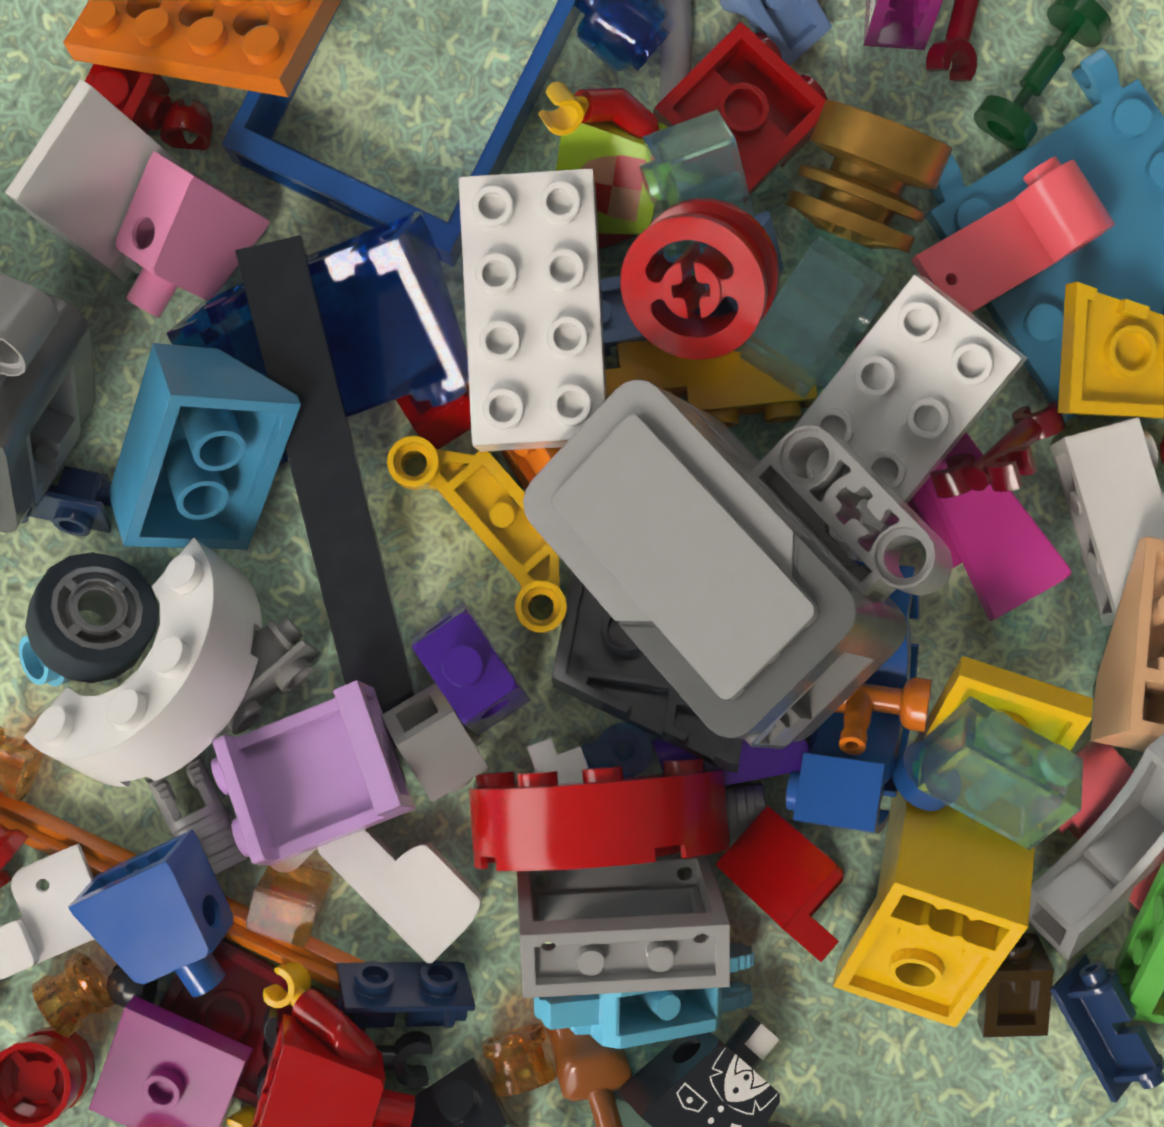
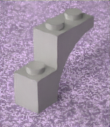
(1099, 872)

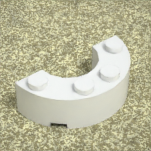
(178, 693)

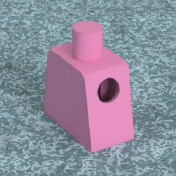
(182, 235)

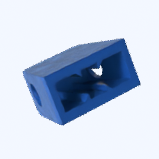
(160, 914)

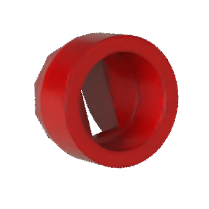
(185, 118)

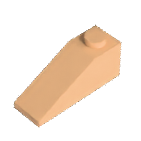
(1131, 673)

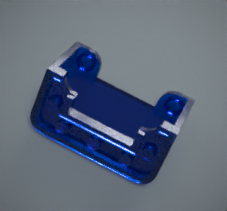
(382, 315)

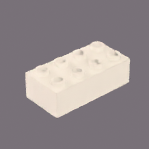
(532, 307)
(911, 390)

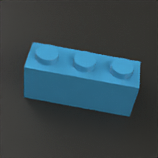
(199, 450)

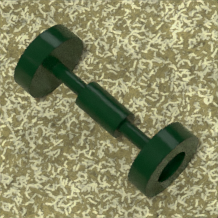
(1007, 120)

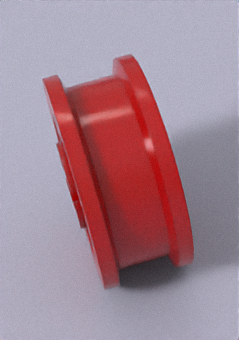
(734, 264)

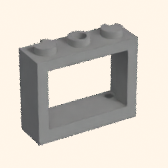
(623, 929)

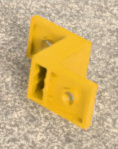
(948, 884)

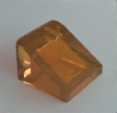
(288, 904)

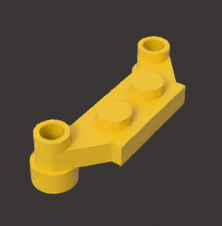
(495, 512)

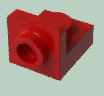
(135, 93)

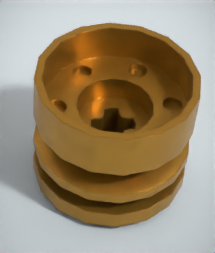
(868, 176)

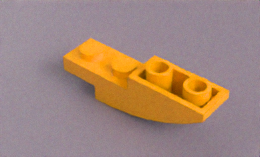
(718, 385)

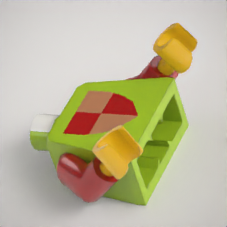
(605, 134)

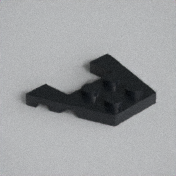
(611, 673)

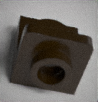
(1018, 993)

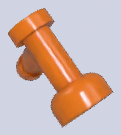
(909, 703)

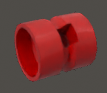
(43, 1077)

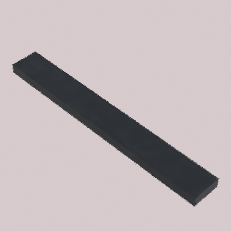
(326, 470)

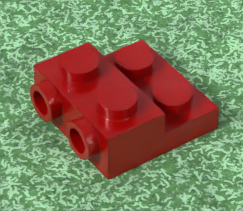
(757, 96)

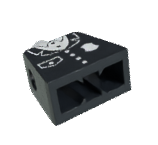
(706, 1081)

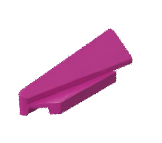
(994, 540)

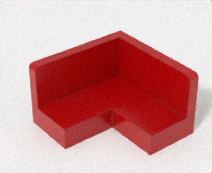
(784, 878)

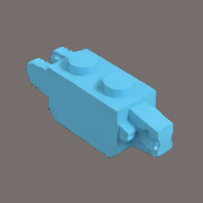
(648, 1016)

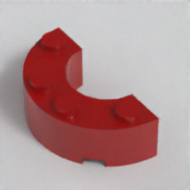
(597, 820)

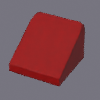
(438, 423)

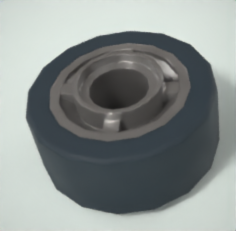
(80, 648)

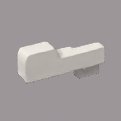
(413, 893)
(46, 922)

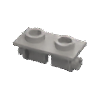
(278, 667)

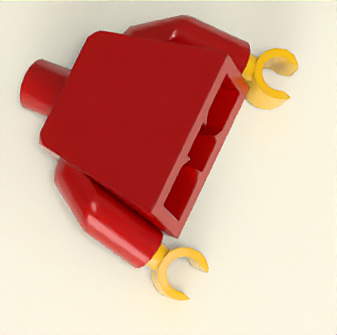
(321, 1067)

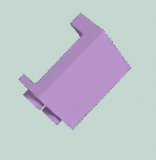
(311, 777)

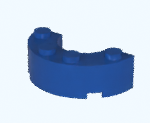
(849, 788)

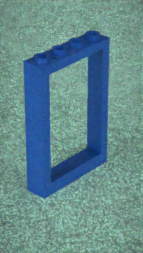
(252, 146)

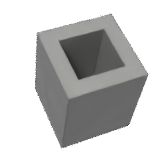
(434, 742)

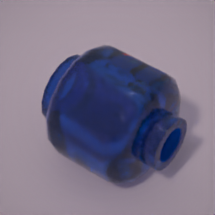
(622, 30)

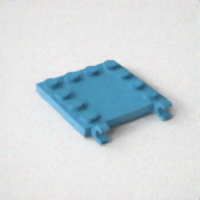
(1123, 160)

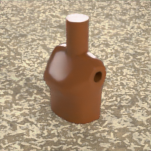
(590, 1073)

